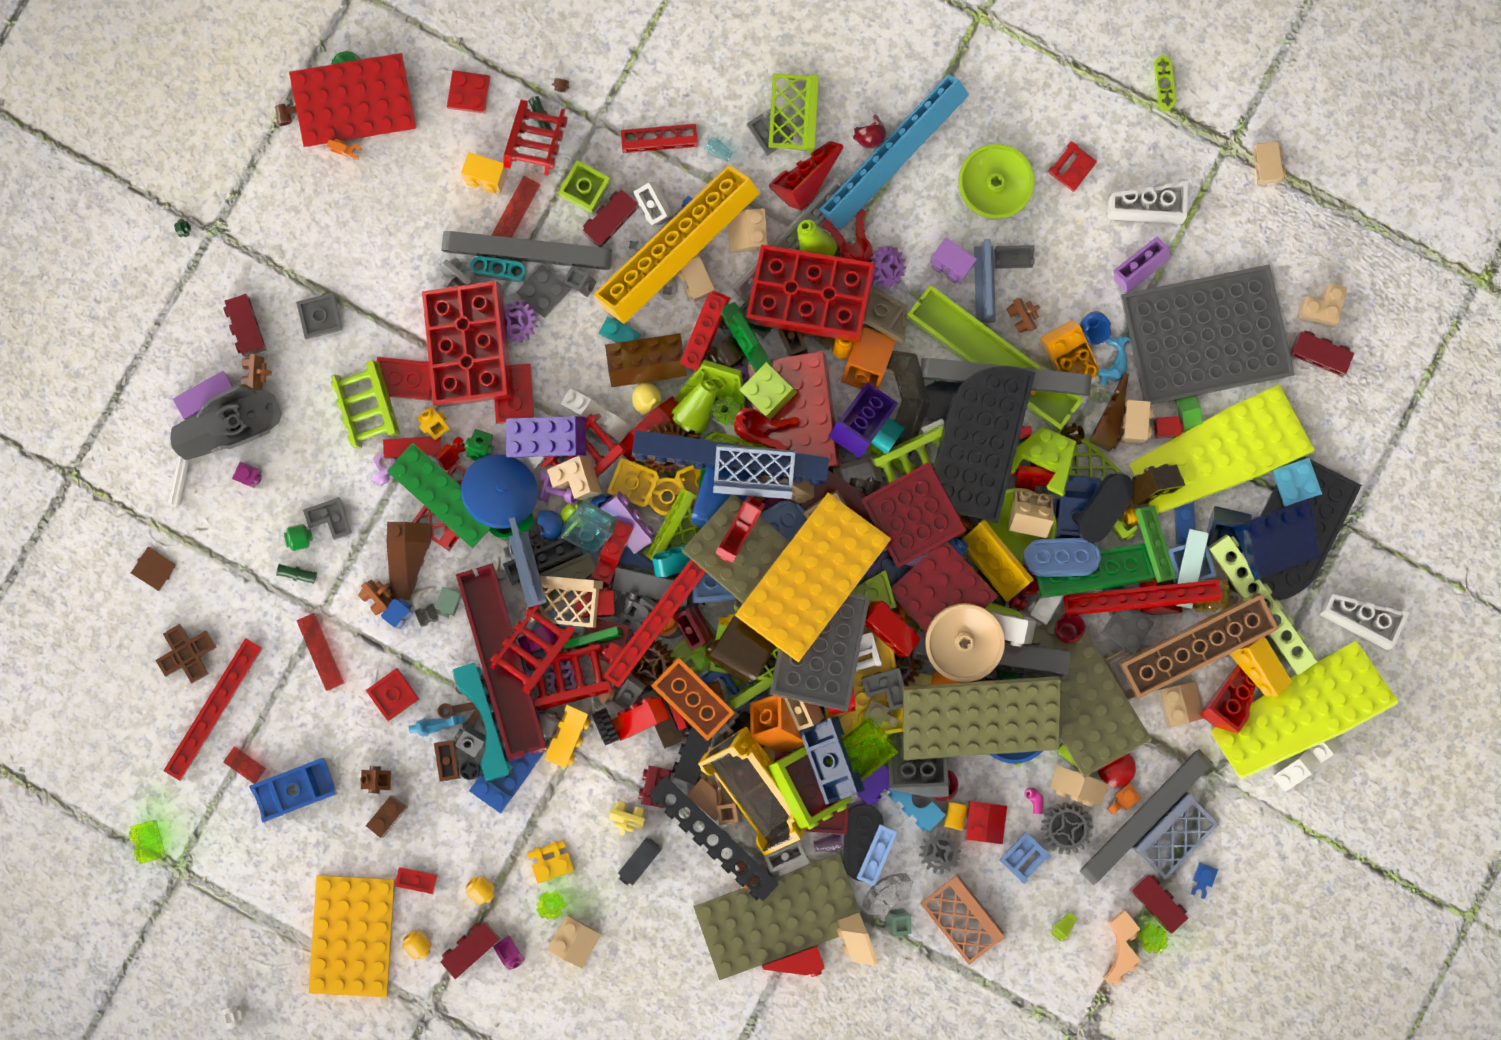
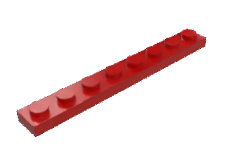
(1142, 597)
(654, 623)
(213, 709)

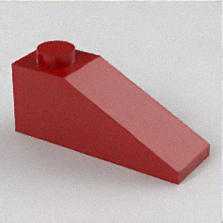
(801, 963)

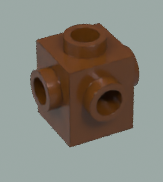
(375, 779)

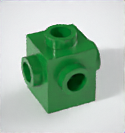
(479, 445)

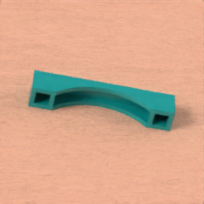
(469, 683)

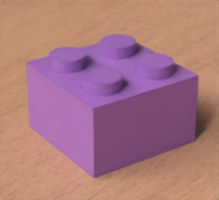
(952, 261)

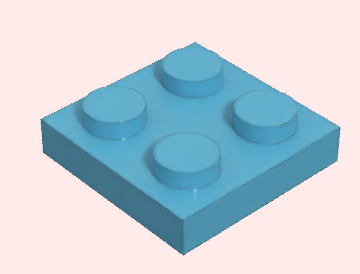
(1296, 482)

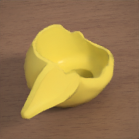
(646, 397)

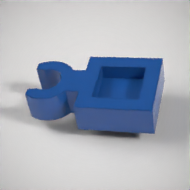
(1205, 877)

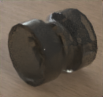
(422, 616)

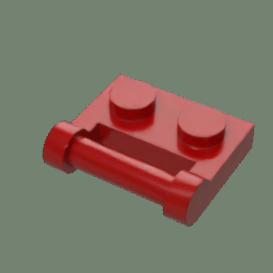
(1078, 169)

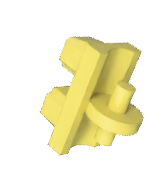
(625, 820)

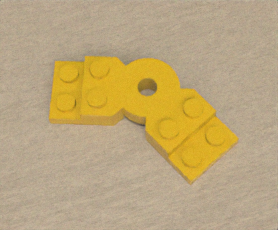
(646, 489)

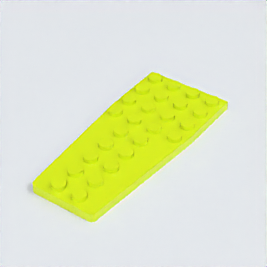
(1230, 448)
(1314, 708)

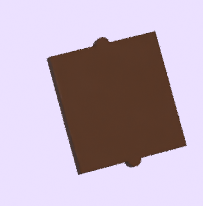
(153, 568)

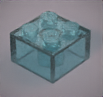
(588, 527)

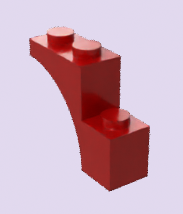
(740, 529)
(612, 553)

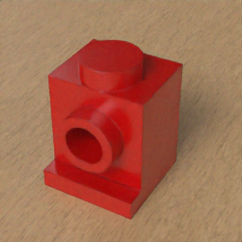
(611, 652)

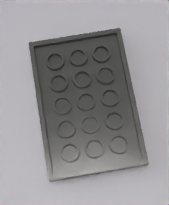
(829, 665)

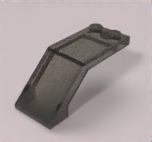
(912, 393)

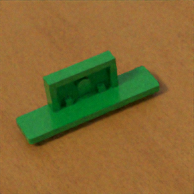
(745, 336)

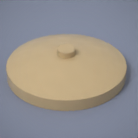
(964, 642)

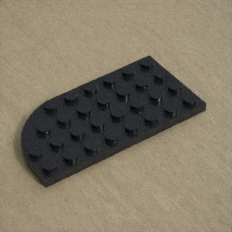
(983, 439)
(1329, 512)

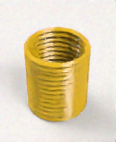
(955, 815)

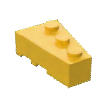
(1262, 667)
(568, 737)

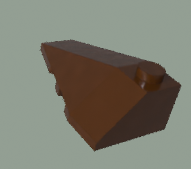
(1109, 425)
(406, 553)

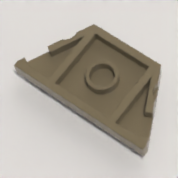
(887, 315)

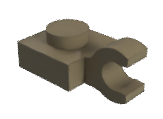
(879, 714)

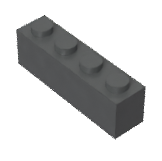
(644, 581)

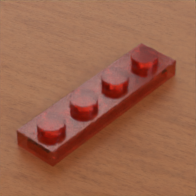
(516, 208)
(320, 652)

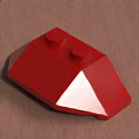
(660, 414)

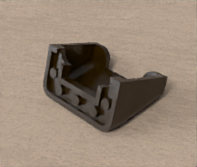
(740, 650)

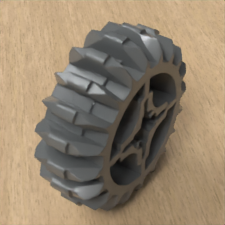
(1070, 837)

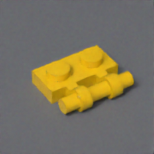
(552, 867)

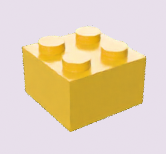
(484, 173)

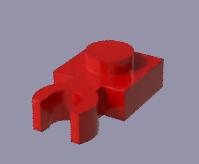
(449, 453)

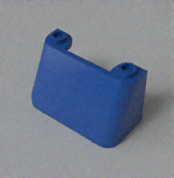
(709, 502)

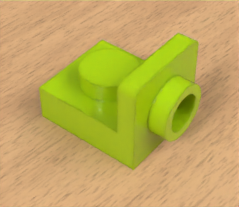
(1121, 532)

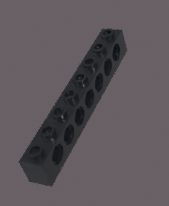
(767, 883)

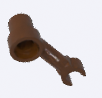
(284, 114)

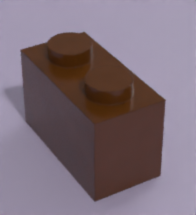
(447, 760)
(386, 816)

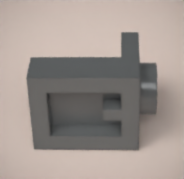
(579, 281)

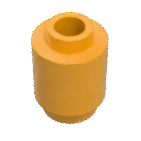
(842, 348)

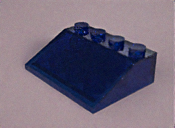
(1279, 539)

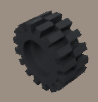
(605, 726)

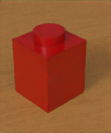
(1168, 427)

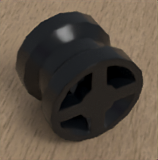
(466, 770)

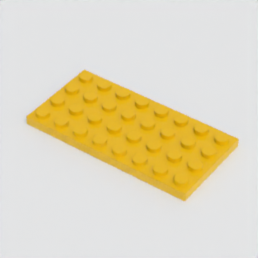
(813, 577)

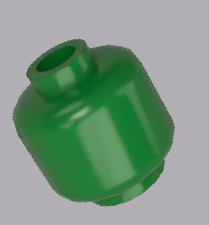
(298, 537)

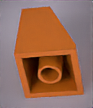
(868, 359)
(773, 725)

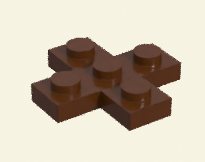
(186, 653)

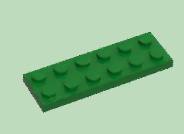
(437, 492)
(1116, 568)

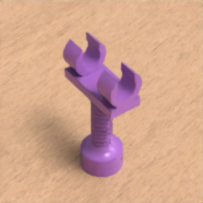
(547, 490)

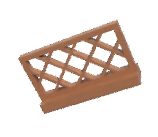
(976, 909)

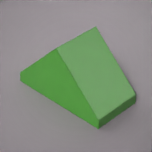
(1189, 412)

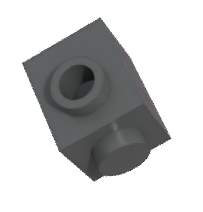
(469, 740)

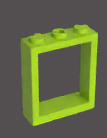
(793, 798)

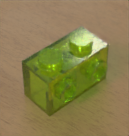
(147, 842)

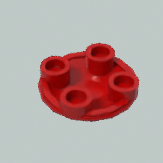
(1118, 772)

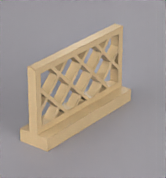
(571, 584)

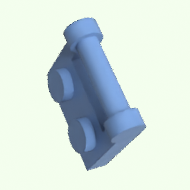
(1020, 852)

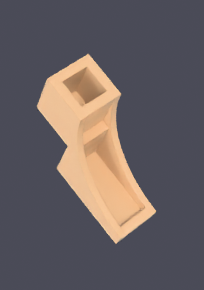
(1126, 959)

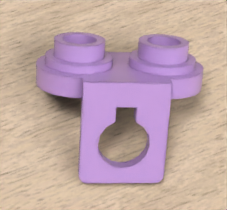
(383, 476)

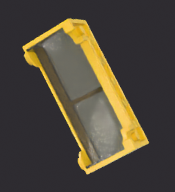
(745, 774)

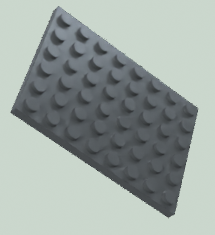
(1207, 335)

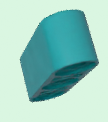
(490, 263)
(887, 435)
(670, 561)

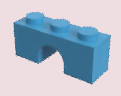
(926, 817)

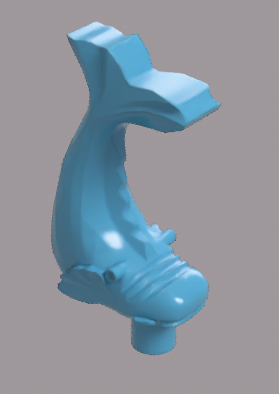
(1119, 368)
(427, 726)

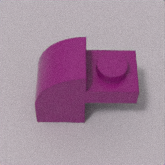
(542, 632)

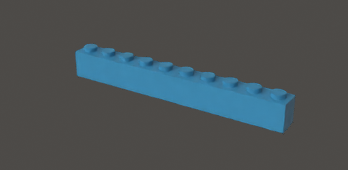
(894, 152)

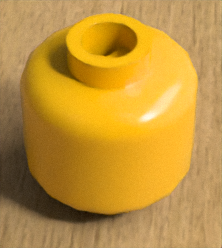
(480, 890)
(417, 944)

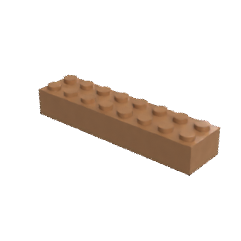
(1198, 645)

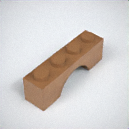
(727, 809)

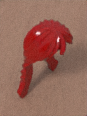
(862, 249)
(752, 425)

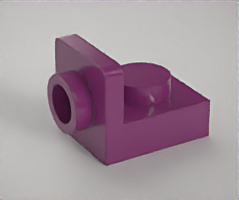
(247, 475)
(508, 953)

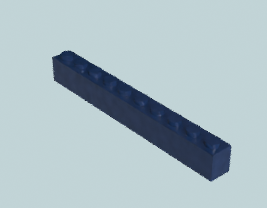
(702, 454)

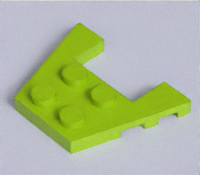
(726, 379)
(1050, 452)

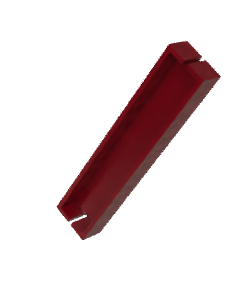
(490, 628)

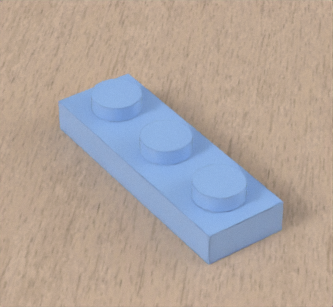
(877, 855)

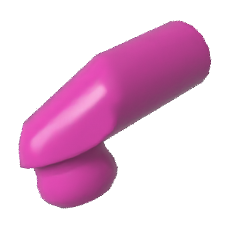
(1036, 798)

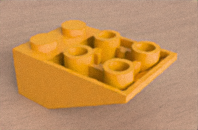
(1070, 350)

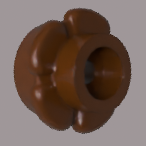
(561, 85)

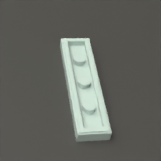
(1192, 559)

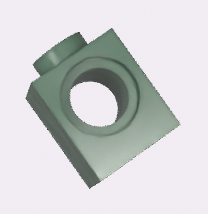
(447, 602)
(898, 922)

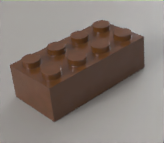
(645, 360)

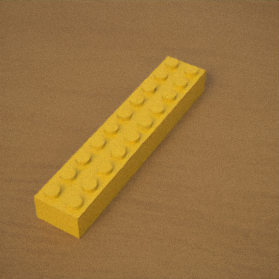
(676, 244)

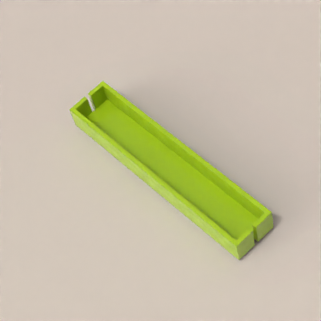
(978, 344)

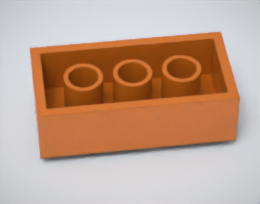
(693, 699)

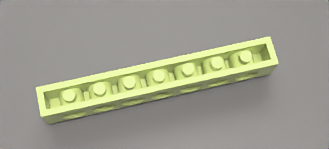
(1306, 656)

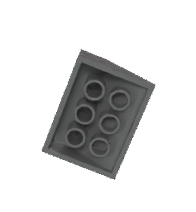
(917, 776)

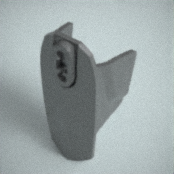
(226, 422)

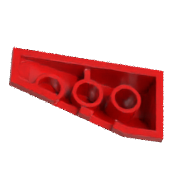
(802, 183)

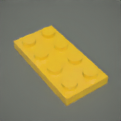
(996, 561)

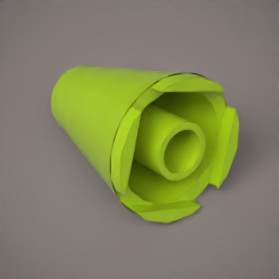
(815, 239)
(696, 407)

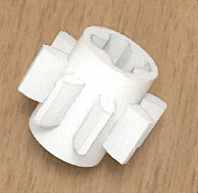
(231, 1016)

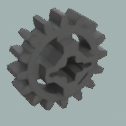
(948, 848)

